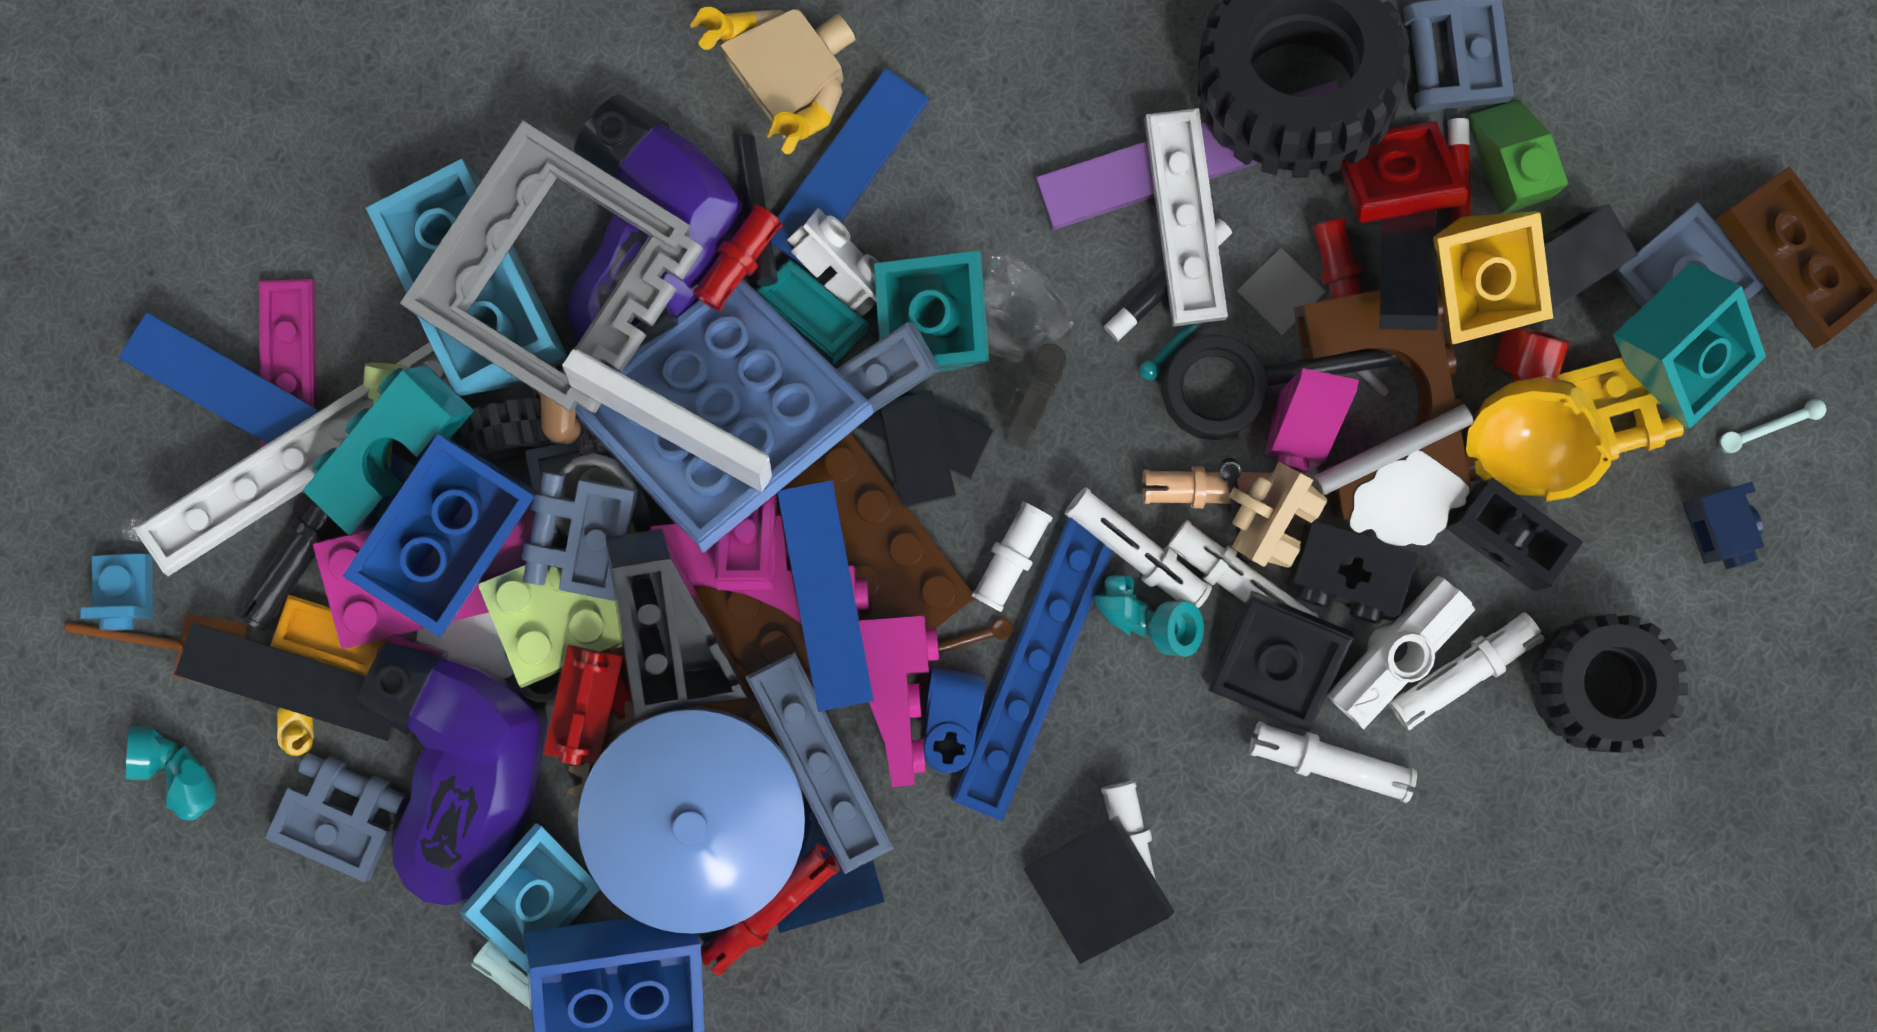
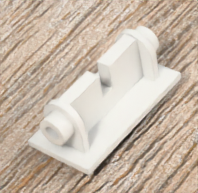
(827, 243)

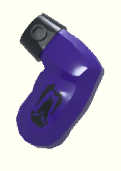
(667, 171)
(475, 770)

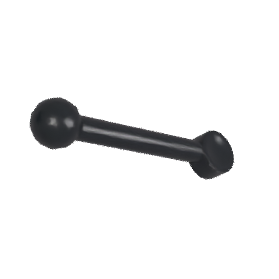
(1230, 472)

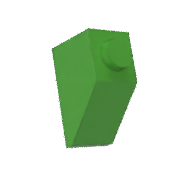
(1517, 156)

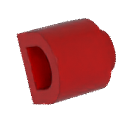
(1531, 353)

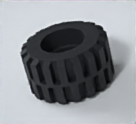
(1652, 674)

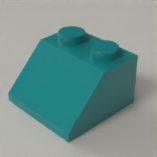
(942, 300)
(1691, 342)

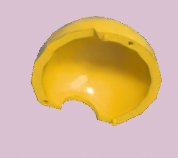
(1540, 439)

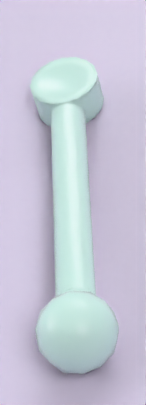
(1732, 441)

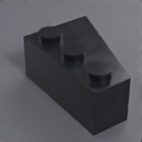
(665, 632)

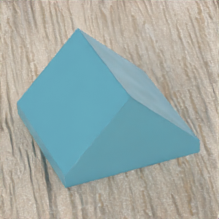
(529, 891)

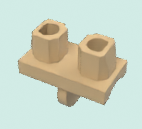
(1268, 512)

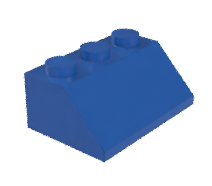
(440, 534)
(614, 978)

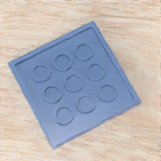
(748, 378)

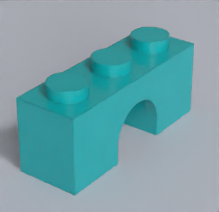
(355, 478)

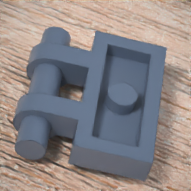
(595, 514)
(328, 832)

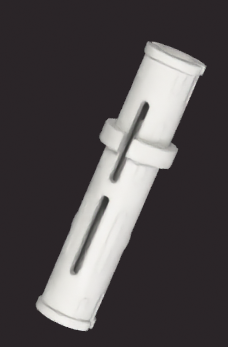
(1089, 512)
(1224, 567)
(1485, 658)
(1311, 755)

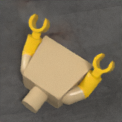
(782, 65)

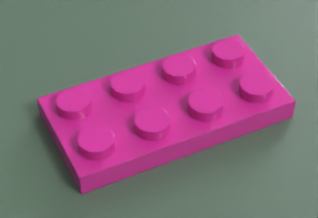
(366, 619)

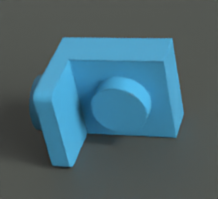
(120, 591)

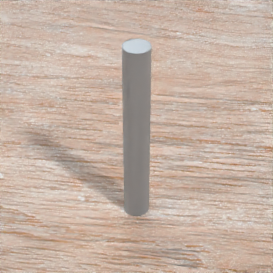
(1393, 449)

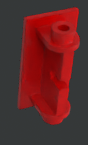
(582, 705)

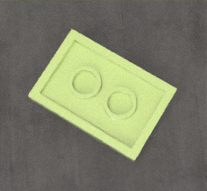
(542, 621)

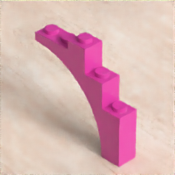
(891, 647)

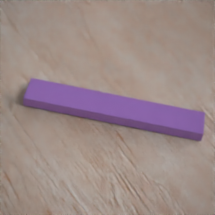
(1126, 176)

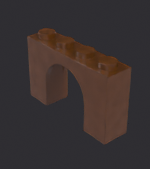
(1353, 325)

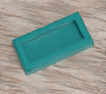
(814, 312)

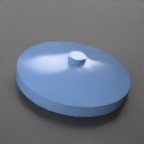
(691, 820)

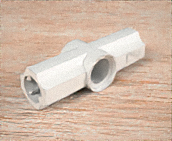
(1425, 628)

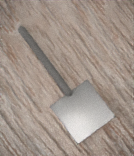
(1285, 285)

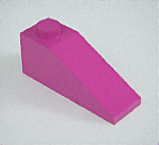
(1308, 418)

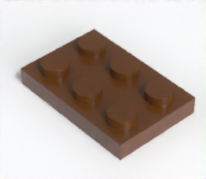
(1801, 257)

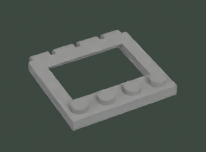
(491, 226)

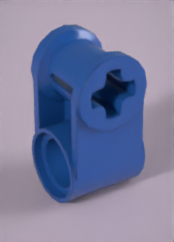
(954, 708)

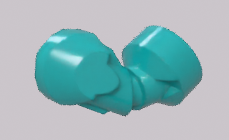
(1173, 627)
(187, 782)

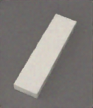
(1185, 217)
(668, 419)

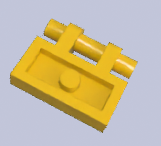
(1619, 392)

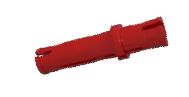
(753, 932)

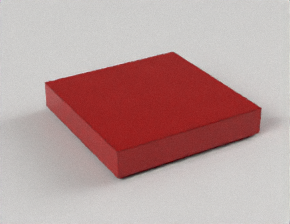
(1404, 175)

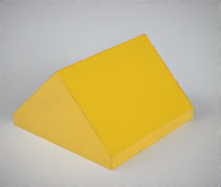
(1492, 274)

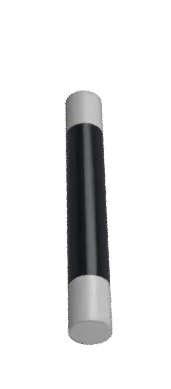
(1150, 296)

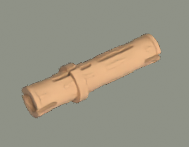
(1194, 486)

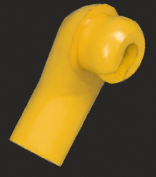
(294, 732)

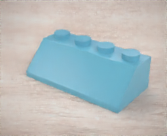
(411, 229)

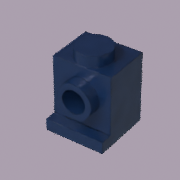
(1726, 526)

